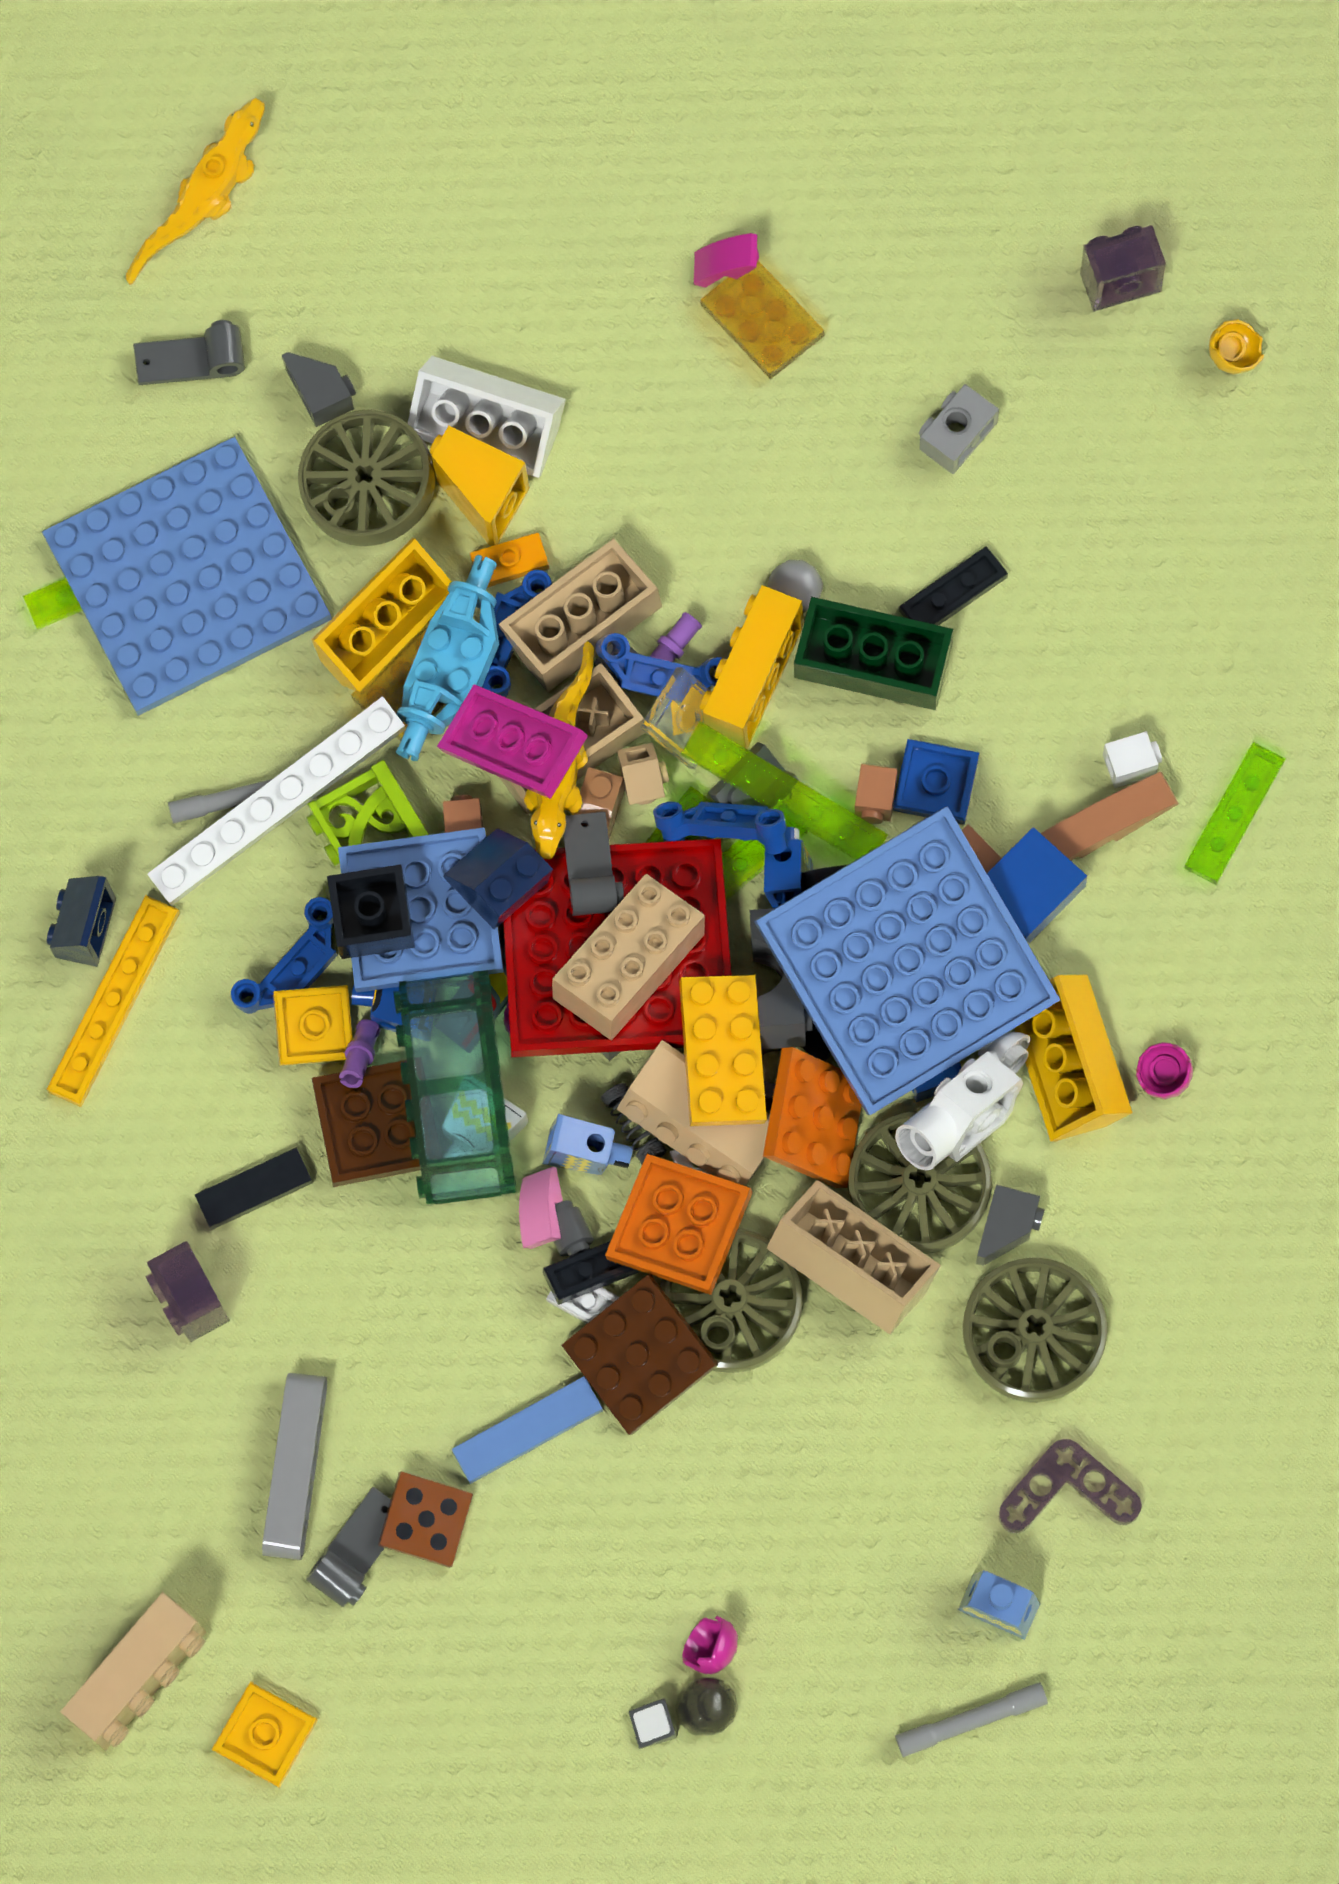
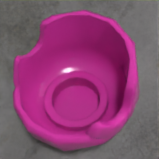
(1164, 1070)
(710, 1646)

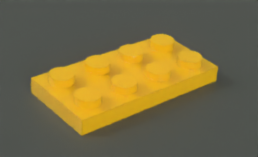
(722, 1050)

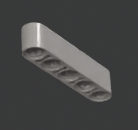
(294, 1466)

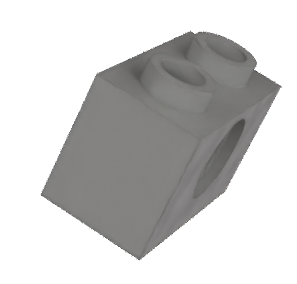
(953, 448)

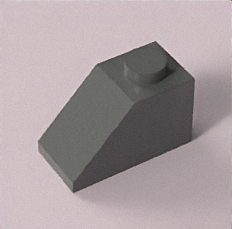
(319, 387)
(1008, 1222)

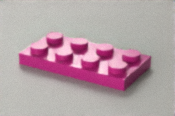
(512, 741)

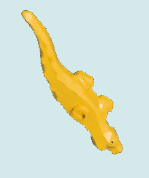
(209, 184)
(549, 820)

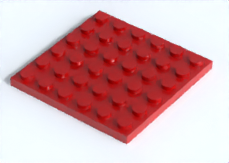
(546, 935)

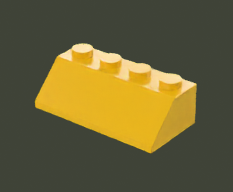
(382, 617)
(753, 665)
(1073, 1063)

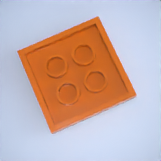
(812, 1119)
(679, 1224)

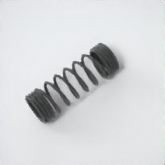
(612, 1099)

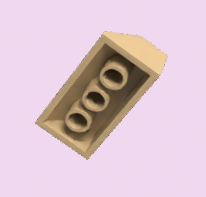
(589, 601)
(660, 1106)

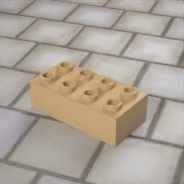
(604, 716)
(628, 956)
(853, 1256)
(135, 1672)

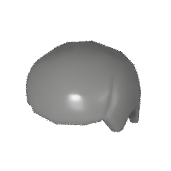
(797, 580)

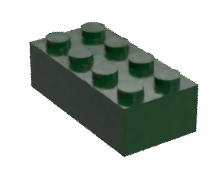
(873, 653)

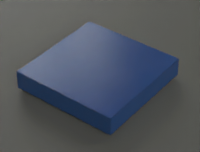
(935, 778)

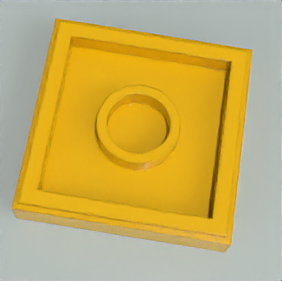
(312, 1024)
(264, 1734)

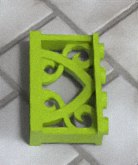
(386, 798)

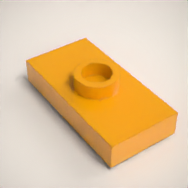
(515, 558)

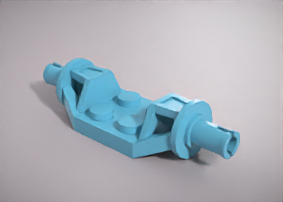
(450, 658)

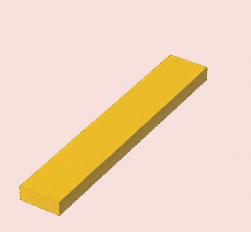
(113, 1001)

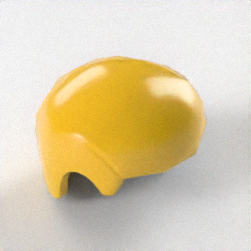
(1235, 347)

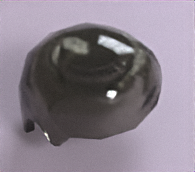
(706, 1706)

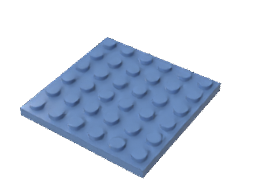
(186, 575)
(907, 960)

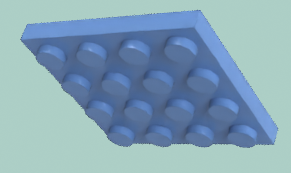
(445, 927)

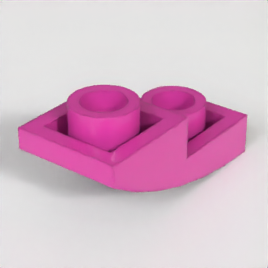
(726, 257)

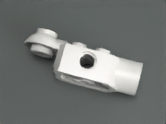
(966, 1106)

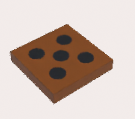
(425, 1519)

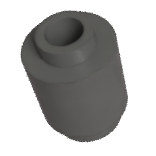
(573, 1230)

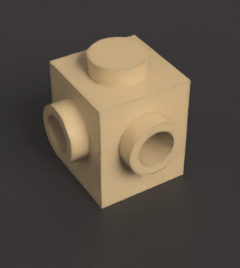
(642, 774)

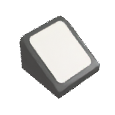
(652, 1724)

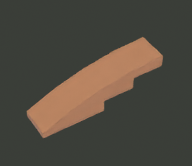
(1112, 817)

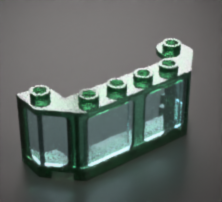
(454, 1089)

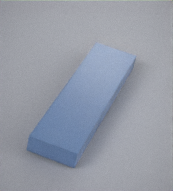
(527, 1430)

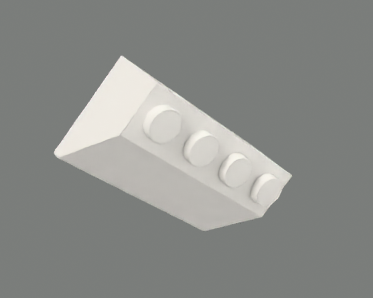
(487, 408)

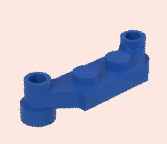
(505, 606)
(646, 673)
(723, 821)
(298, 967)

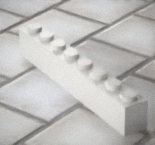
(276, 801)

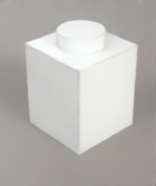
(1131, 759)

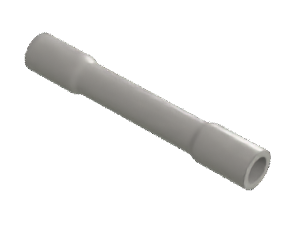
(200, 805)
(930, 1734)

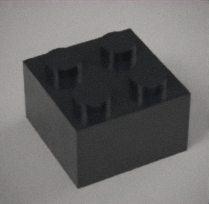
(370, 911)

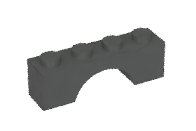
(780, 1010)

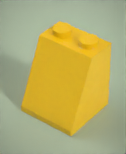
(480, 481)

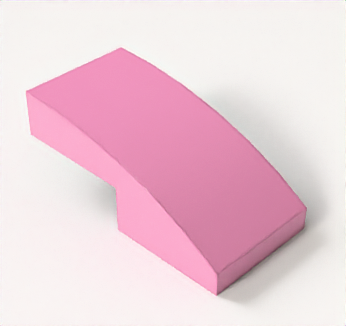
(537, 1208)

